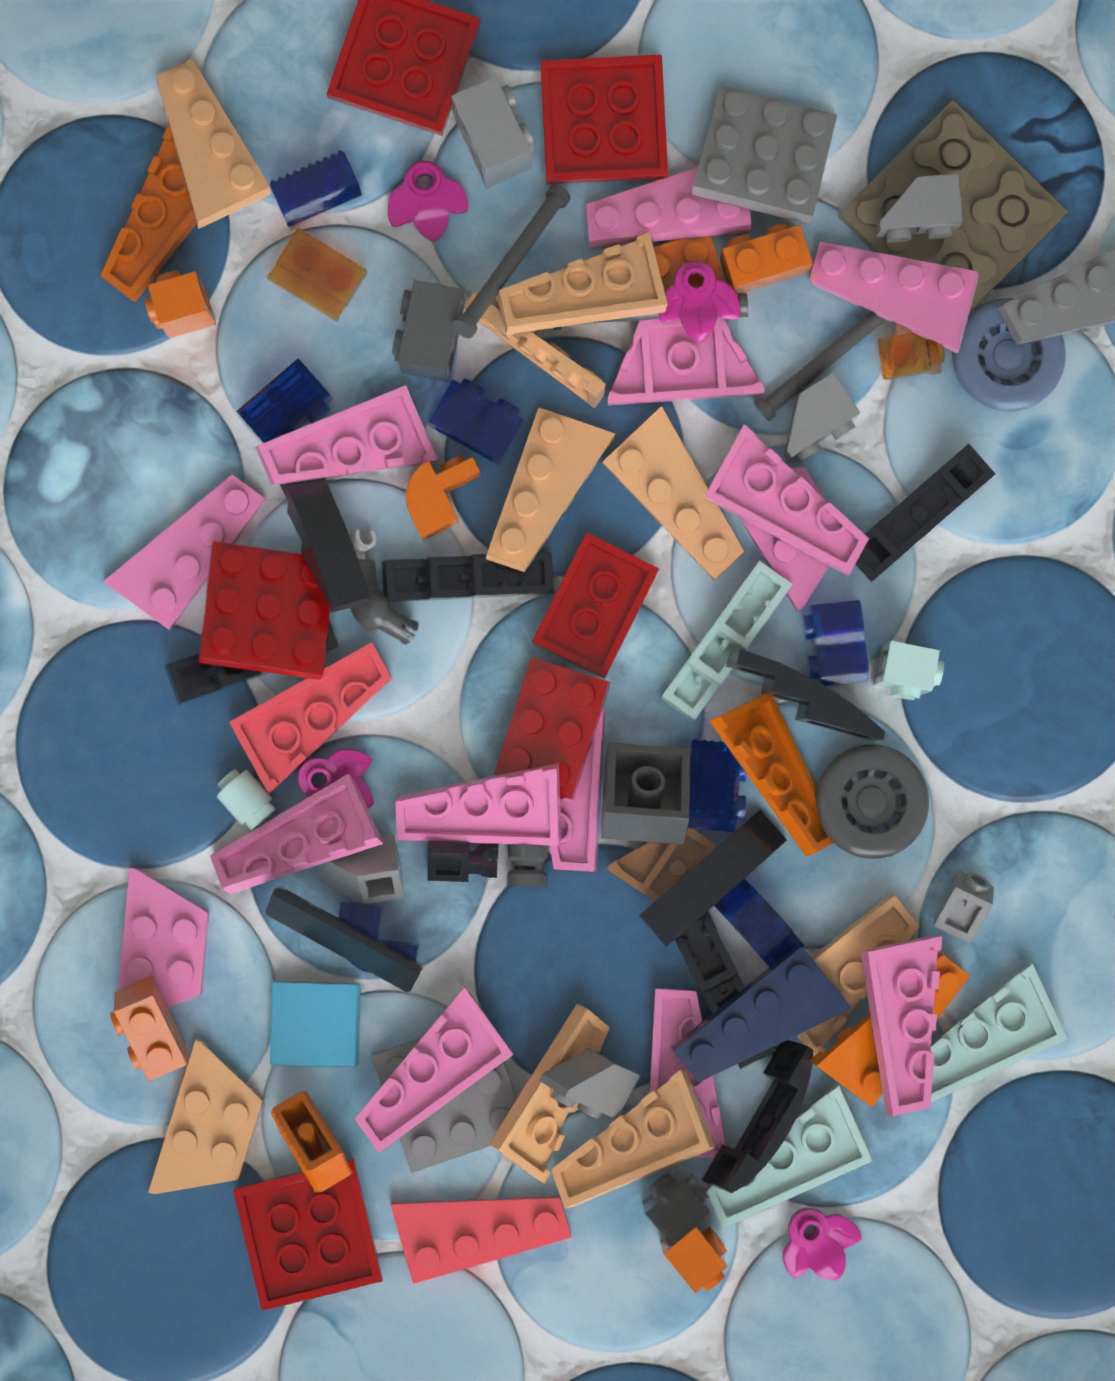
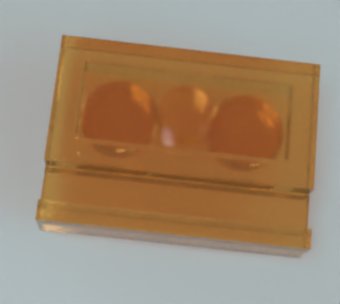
(317, 274)

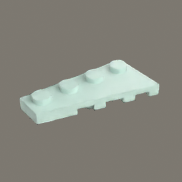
(996, 1034)
(816, 1150)

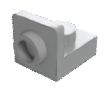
(965, 906)

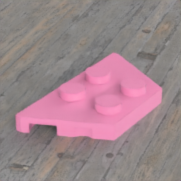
(672, 366)
(788, 560)
(163, 939)

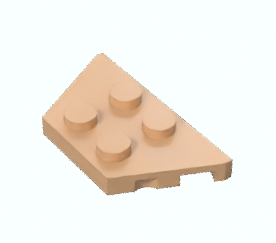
(207, 1127)

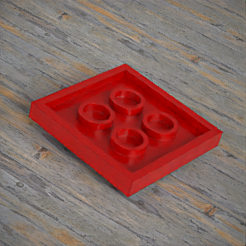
(404, 60)
(604, 119)
(263, 613)
(306, 1240)

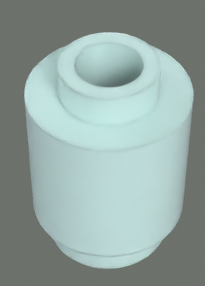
(245, 798)

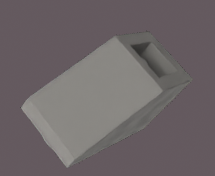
(928, 207)
(818, 414)
(368, 874)
(593, 1082)

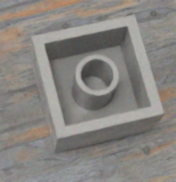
(491, 131)

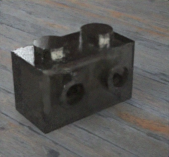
(676, 1204)

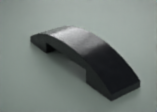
(923, 511)
(713, 878)
(770, 1124)

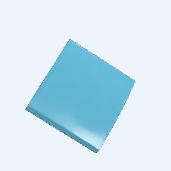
(315, 1024)

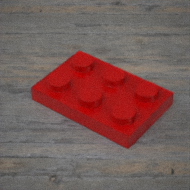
(595, 605)
(553, 722)

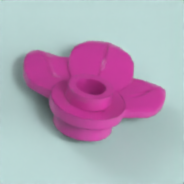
(429, 206)
(702, 305)
(335, 767)
(823, 1247)

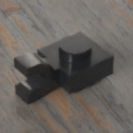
(455, 862)

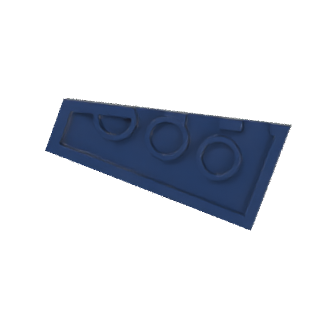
(766, 1012)

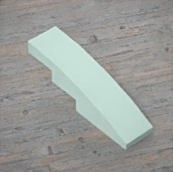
(731, 631)

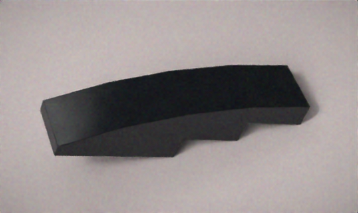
(326, 544)
(463, 578)
(195, 679)
(816, 702)
(712, 969)

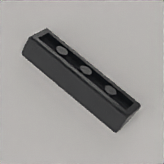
(343, 939)

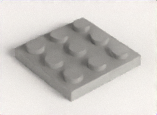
(764, 154)
(462, 1123)

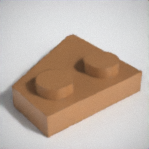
(659, 866)

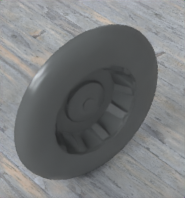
(872, 801)

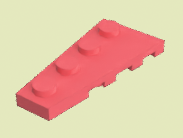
(302, 718)
(463, 1234)

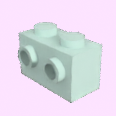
(908, 669)

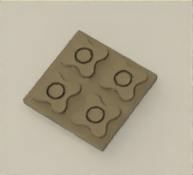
(1000, 201)

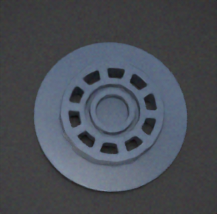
(1006, 362)

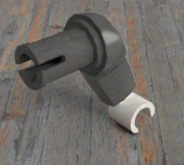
(378, 612)

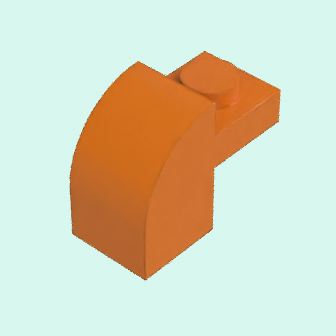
(427, 494)

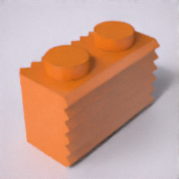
(311, 1141)

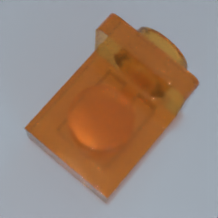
(909, 356)

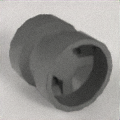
(527, 856)

